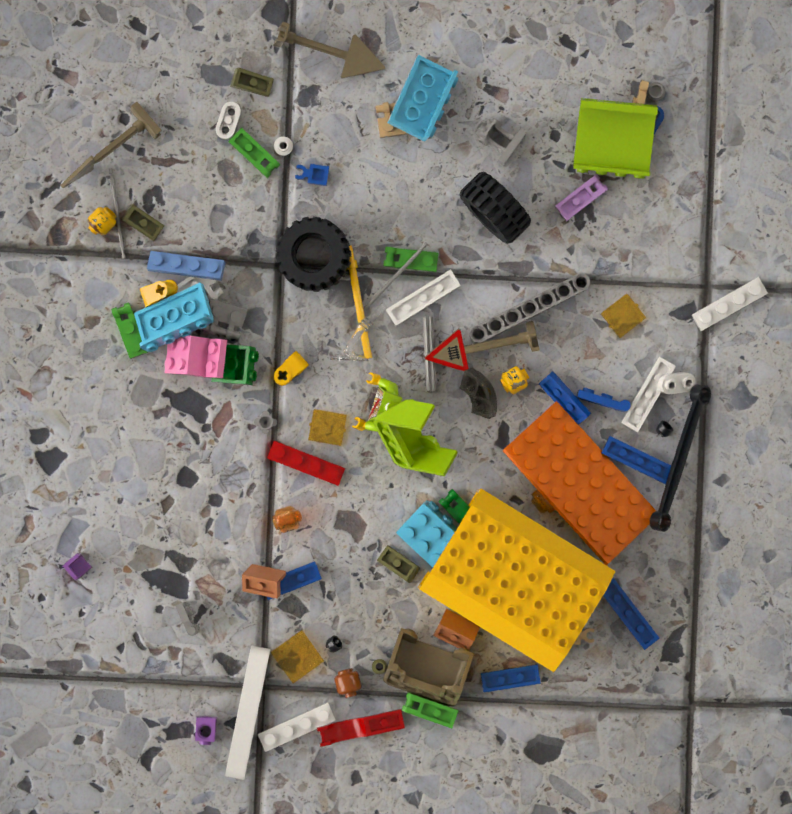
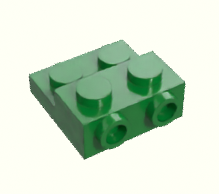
(239, 365)

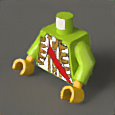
(385, 398)

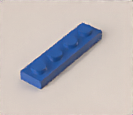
(636, 459)
(630, 615)

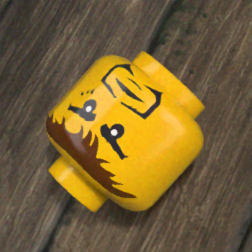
(101, 220)

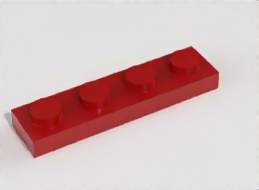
(306, 463)

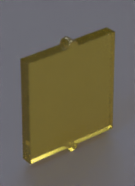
(623, 315)
(327, 427)

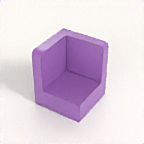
(77, 566)

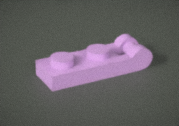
(580, 198)

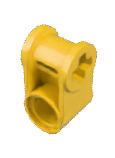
(158, 291)
(293, 366)

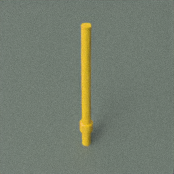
(358, 303)

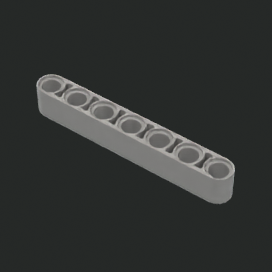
(536, 301)

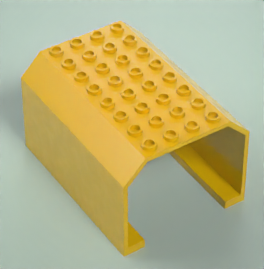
(517, 580)

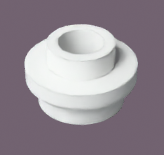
(283, 152)

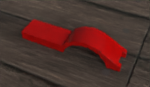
(361, 727)

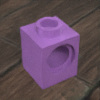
(205, 721)

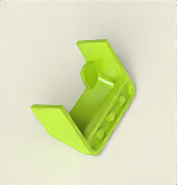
(402, 436)

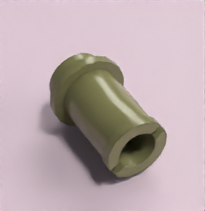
(379, 671)

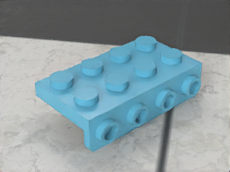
(423, 98)
(173, 317)
(428, 532)

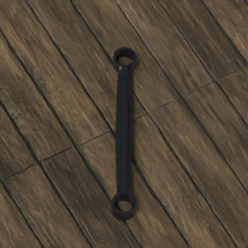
(680, 458)

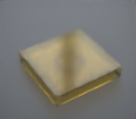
(297, 656)

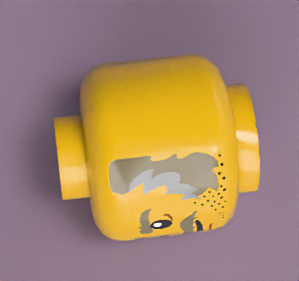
(514, 380)

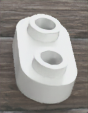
(228, 121)
(678, 383)

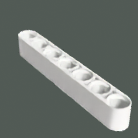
(247, 712)

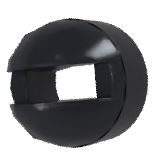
(664, 428)
(334, 644)

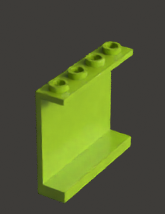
(614, 137)

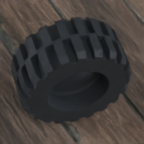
(495, 207)
(295, 236)

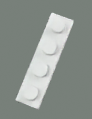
(423, 297)
(729, 304)
(647, 395)
(296, 727)

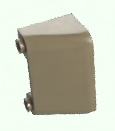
(427, 669)

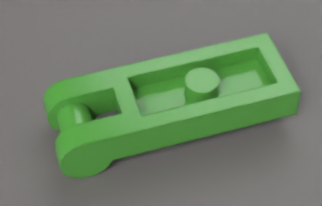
(253, 152)
(423, 262)
(128, 330)
(430, 710)

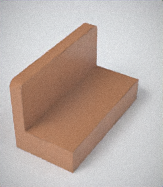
(262, 581)
(456, 630)

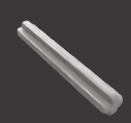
(430, 367)

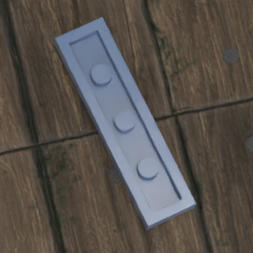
(186, 265)

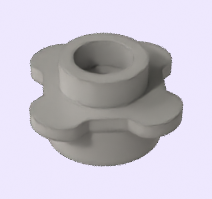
(270, 422)

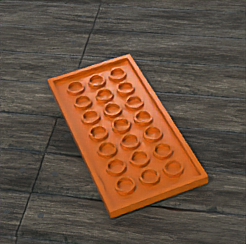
(580, 482)

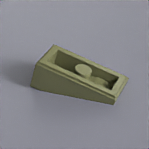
(251, 82)
(142, 222)
(398, 564)

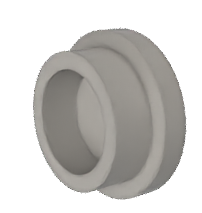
(655, 91)

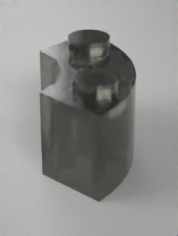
(480, 393)

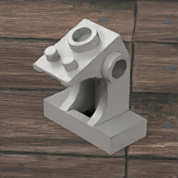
(486, 130)

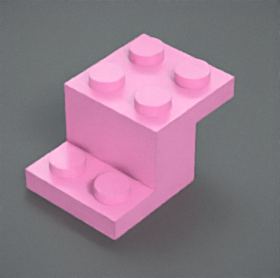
(196, 357)

